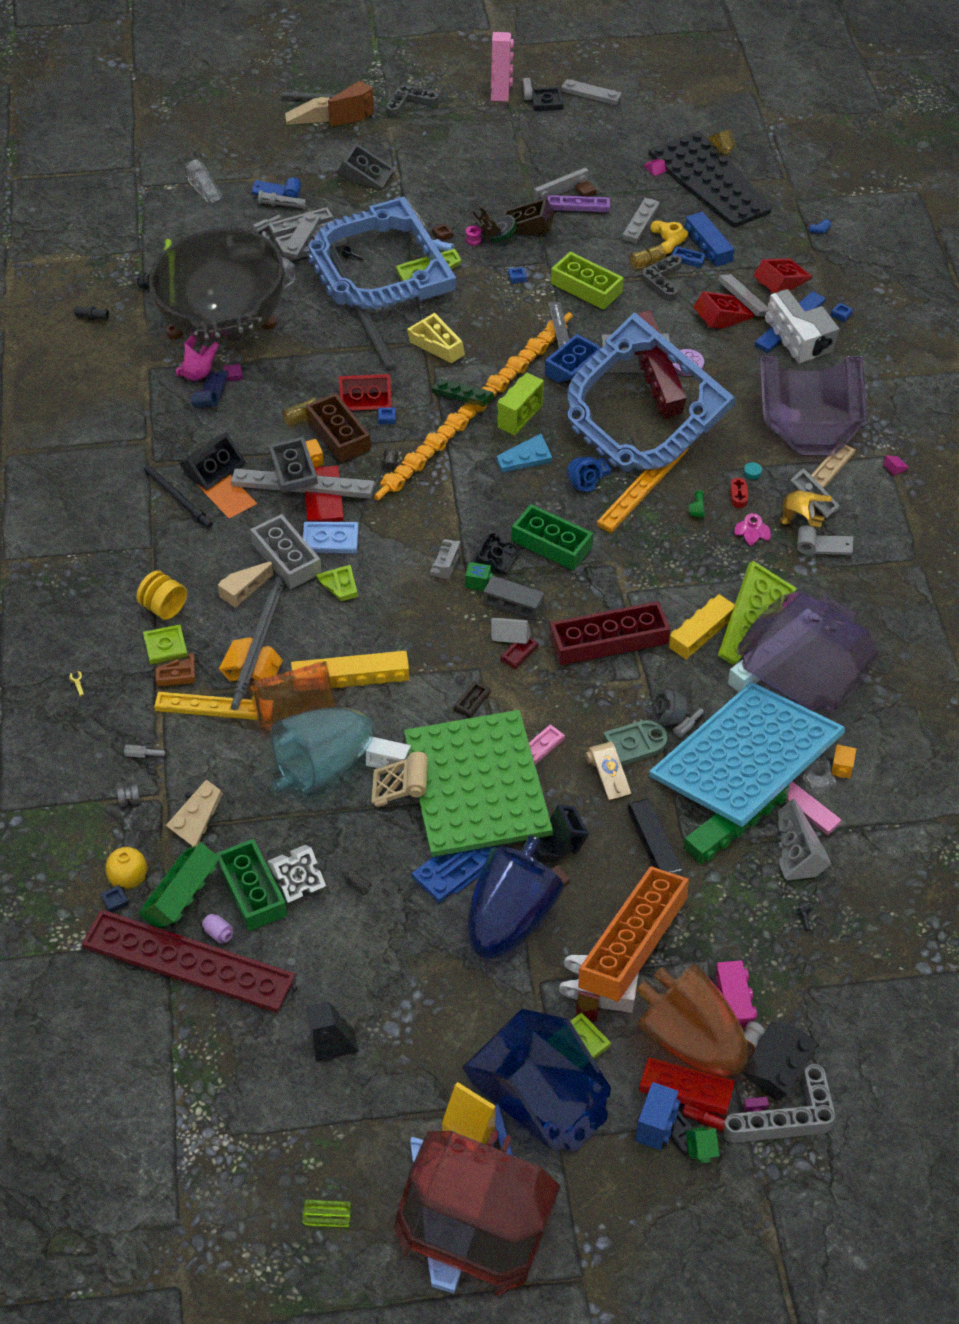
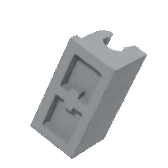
(446, 559)

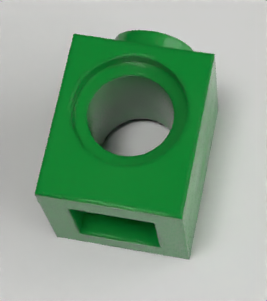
(702, 1144)

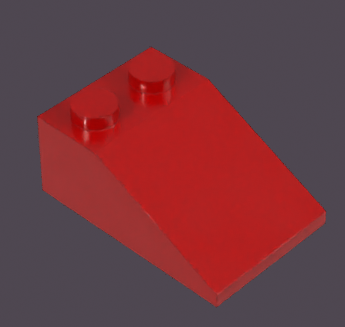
(781, 274)
(721, 310)

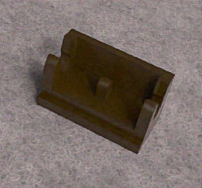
(485, 222)

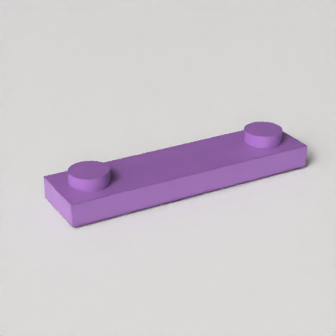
(577, 203)

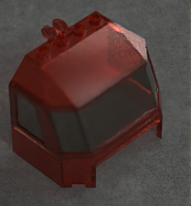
(475, 1208)

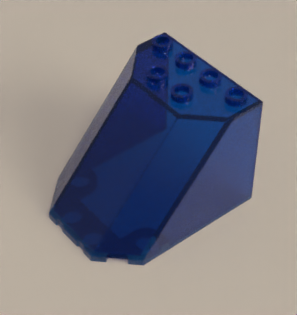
(543, 1079)

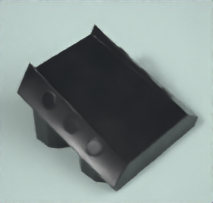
(495, 553)

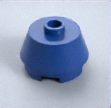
(584, 473)

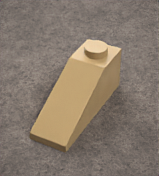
(309, 112)
(243, 583)

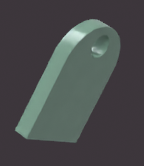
(636, 741)

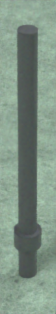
(296, 95)

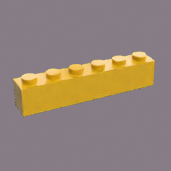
(364, 669)

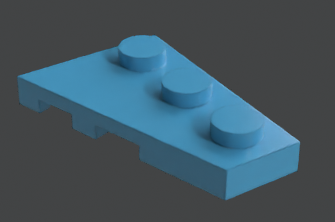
(527, 454)

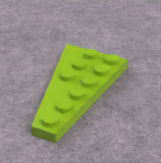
(756, 594)

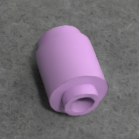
(217, 928)

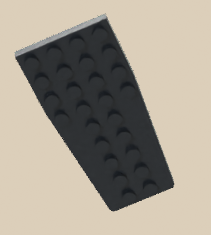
(712, 178)

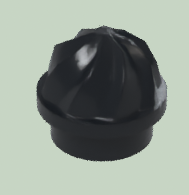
(143, 281)

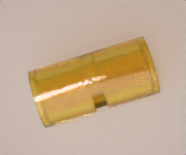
(647, 256)
(297, 412)

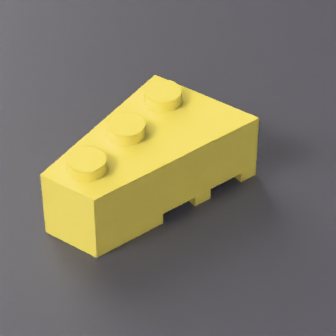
(436, 338)

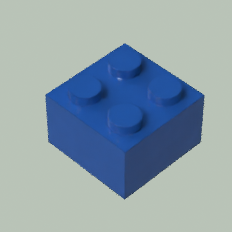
(657, 1116)

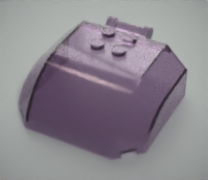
(809, 649)

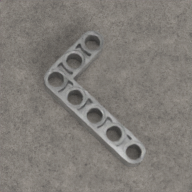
(788, 1116)

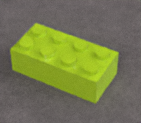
(587, 280)

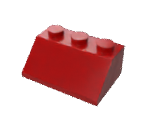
(365, 391)

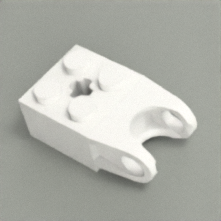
(626, 1002)

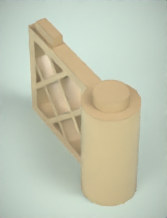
(413, 779)

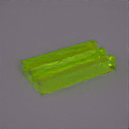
(326, 1205)

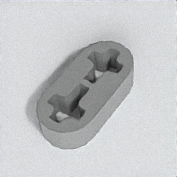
(527, 89)

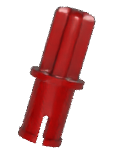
(704, 1117)

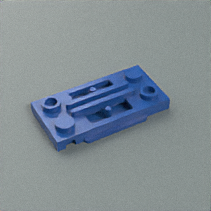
(451, 872)

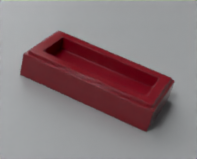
(518, 653)

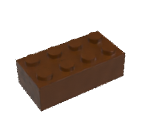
(338, 427)

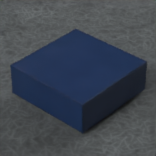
(114, 899)

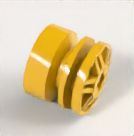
(161, 595)

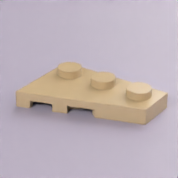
(194, 815)

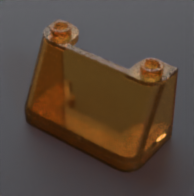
(291, 693)

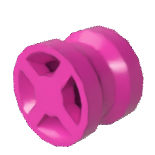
(473, 235)

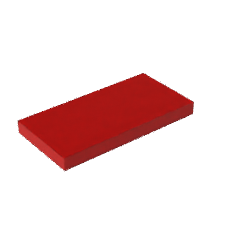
(323, 506)
(693, 1086)

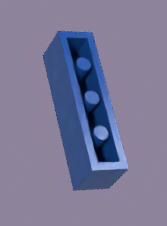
(709, 239)

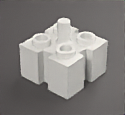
(296, 873)

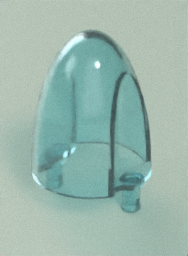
(319, 746)

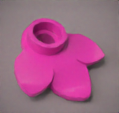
(752, 531)

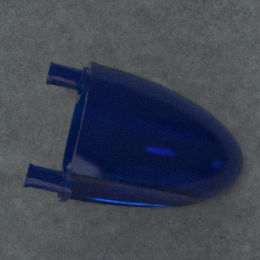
(510, 899)

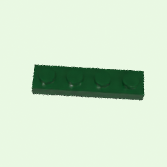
(462, 392)

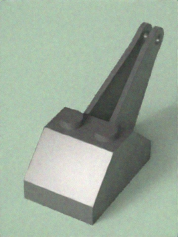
(292, 464)

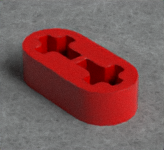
(742, 493)

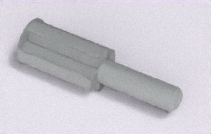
(262, 225)
(682, 728)
(141, 751)

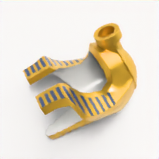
(802, 503)

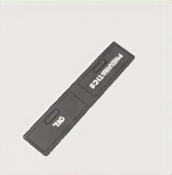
(559, 323)

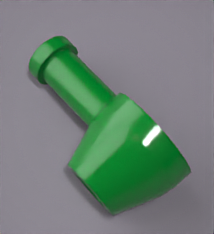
(697, 508)

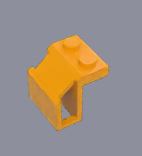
(266, 665)

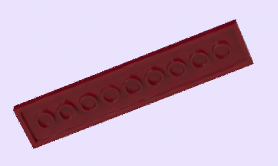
(189, 961)

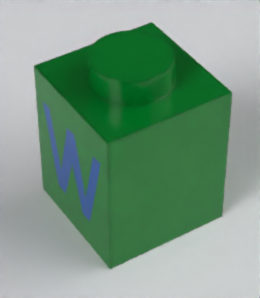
(477, 576)

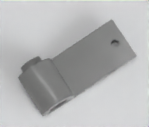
(810, 543)

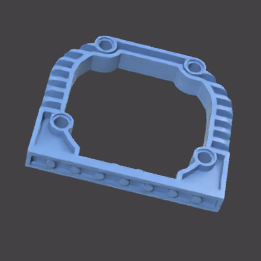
(383, 216)
(637, 336)

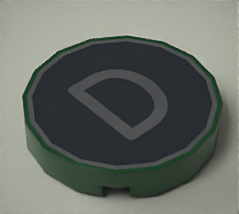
(507, 225)

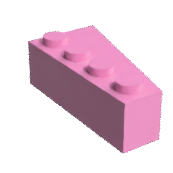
(501, 66)

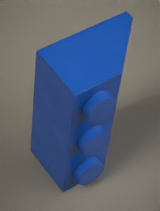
(570, 358)

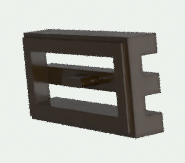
(464, 710)

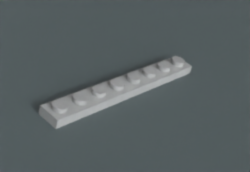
(327, 485)

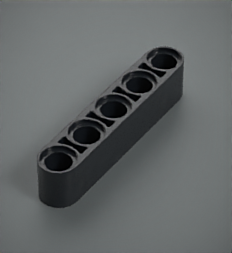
(653, 837)

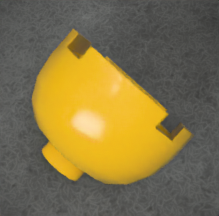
(126, 867)

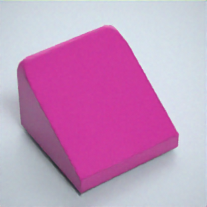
(655, 167)
(895, 464)

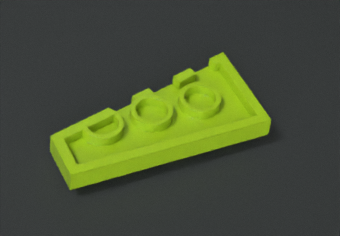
(406, 270)

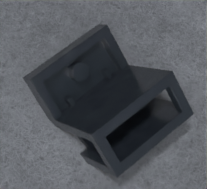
(567, 836)

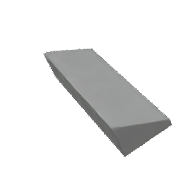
(807, 483)

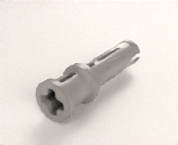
(274, 199)

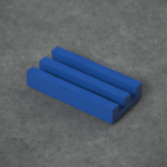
(690, 257)

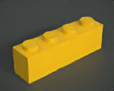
(701, 626)

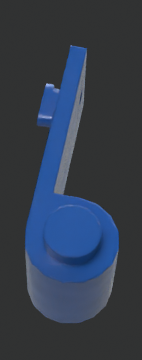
(291, 188)

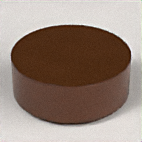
(271, 323)
(172, 332)

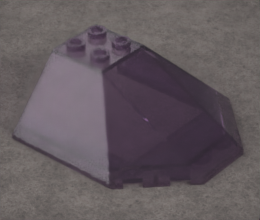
(814, 408)

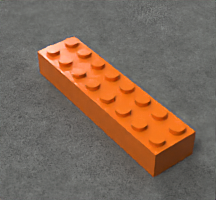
(633, 934)

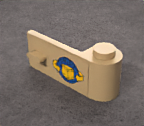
(609, 769)

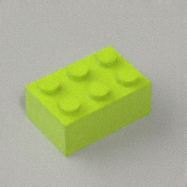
(520, 403)

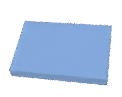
(331, 536)

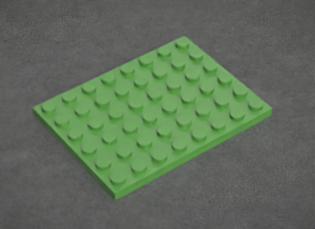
(479, 784)

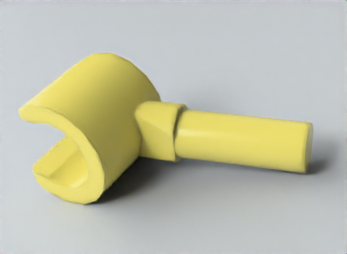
(77, 683)

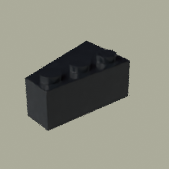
(330, 1032)

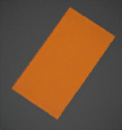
(229, 498)

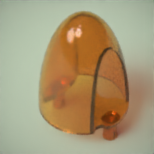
(694, 1022)

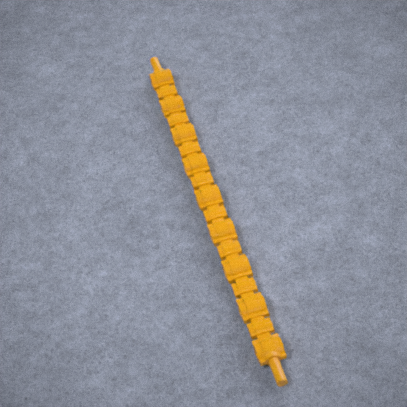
(459, 421)

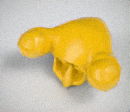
(671, 232)

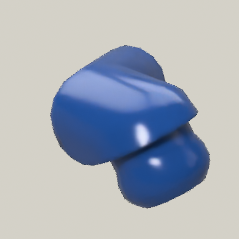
(822, 227)

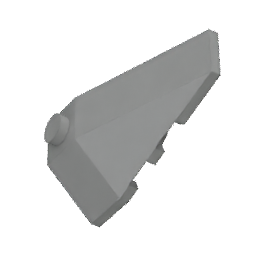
(801, 848)

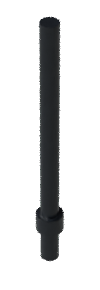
(198, 514)

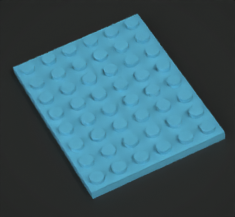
(746, 753)

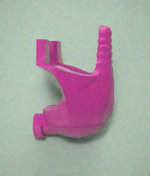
(196, 365)

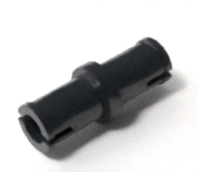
(91, 312)

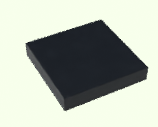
(547, 99)

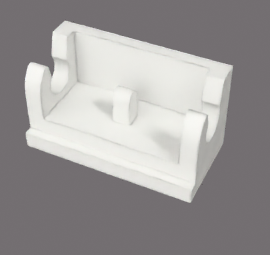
(386, 752)

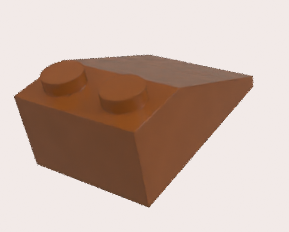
(351, 104)

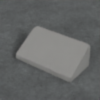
(510, 630)

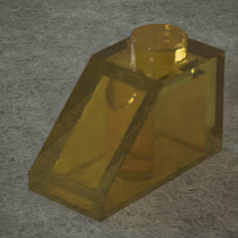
(723, 141)

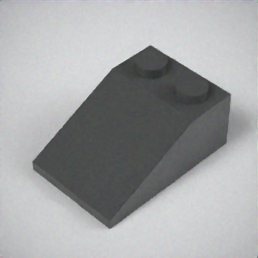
(365, 168)

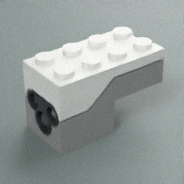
(802, 332)

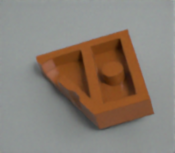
(176, 672)

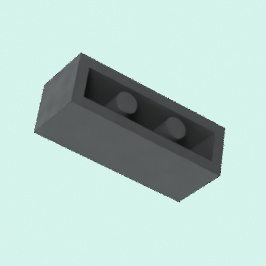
(513, 597)

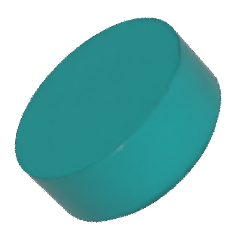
(752, 470)

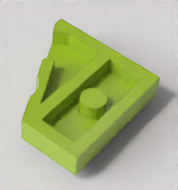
(339, 582)

